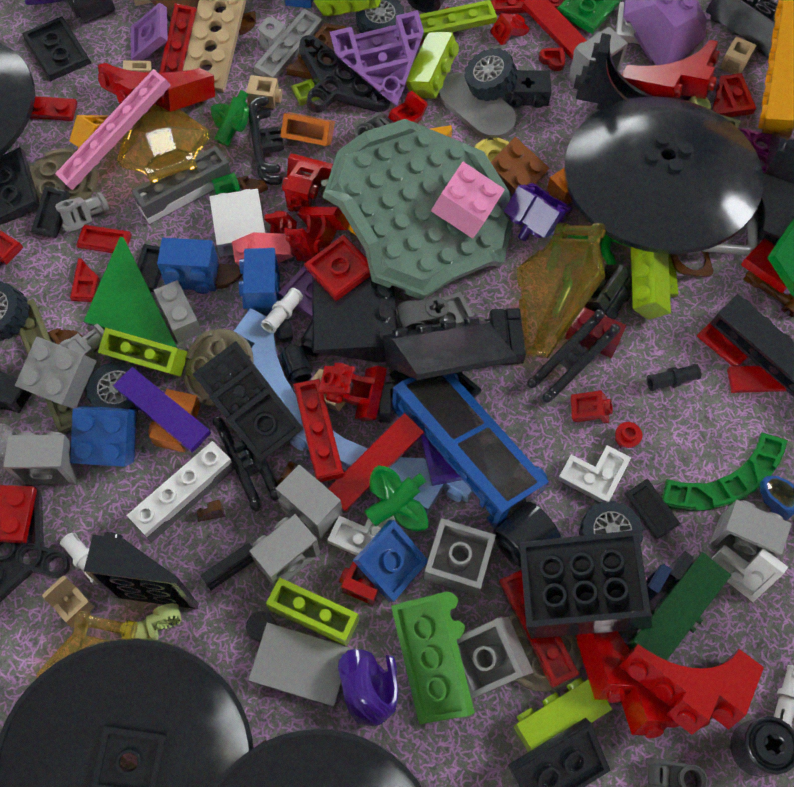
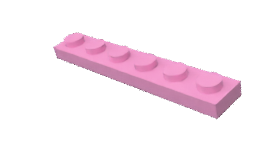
(113, 129)

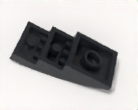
(247, 401)

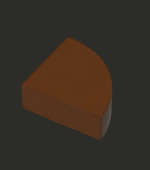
(247, 22)
(250, 183)
(227, 275)
(60, 335)
(287, 470)
(214, 510)

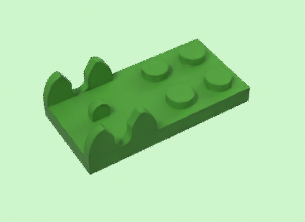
(433, 657)

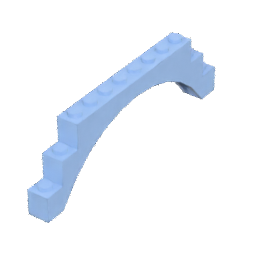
(267, 362)

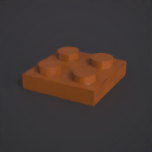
(518, 165)

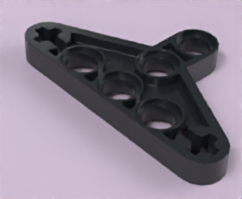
(329, 74)
(12, 567)

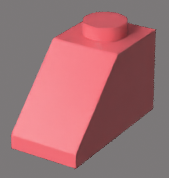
(263, 240)

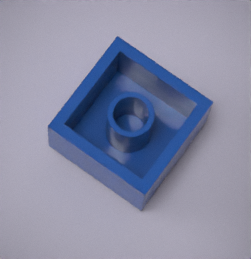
(189, 262)
(260, 279)
(103, 436)

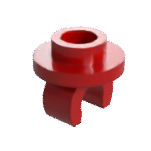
(628, 435)

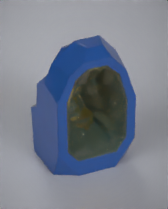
(778, 495)

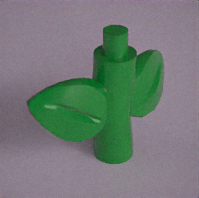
(230, 118)
(397, 499)

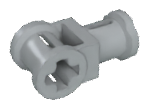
(78, 212)
(87, 344)

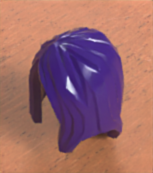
(367, 687)

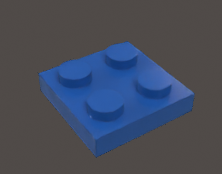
(390, 560)

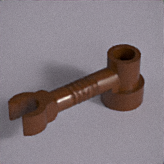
(786, 300)

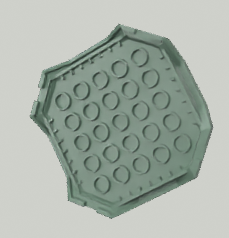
(387, 192)

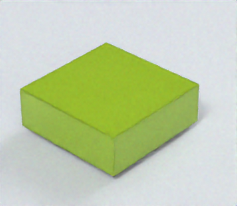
(301, 91)

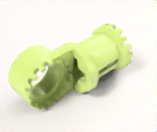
(158, 620)

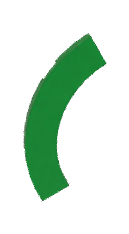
(732, 487)

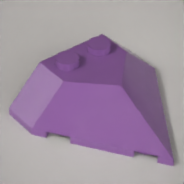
(666, 27)
(383, 54)

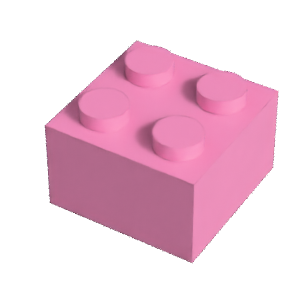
(467, 200)

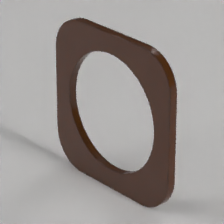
(706, 271)

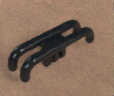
(264, 141)
(574, 356)
(246, 465)

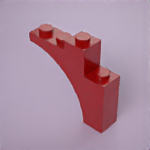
(685, 77)
(185, 89)
(697, 692)
(642, 709)

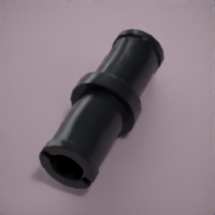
(673, 377)

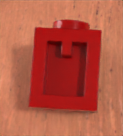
(591, 406)
(360, 589)

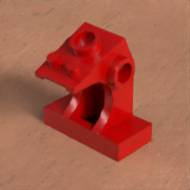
(302, 187)
(318, 232)
(364, 392)

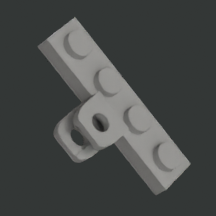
(283, 42)

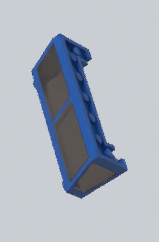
(471, 443)

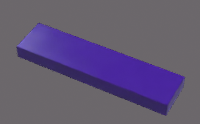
(162, 409)

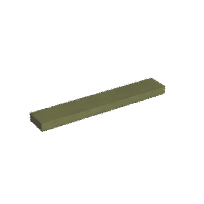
(35, 327)

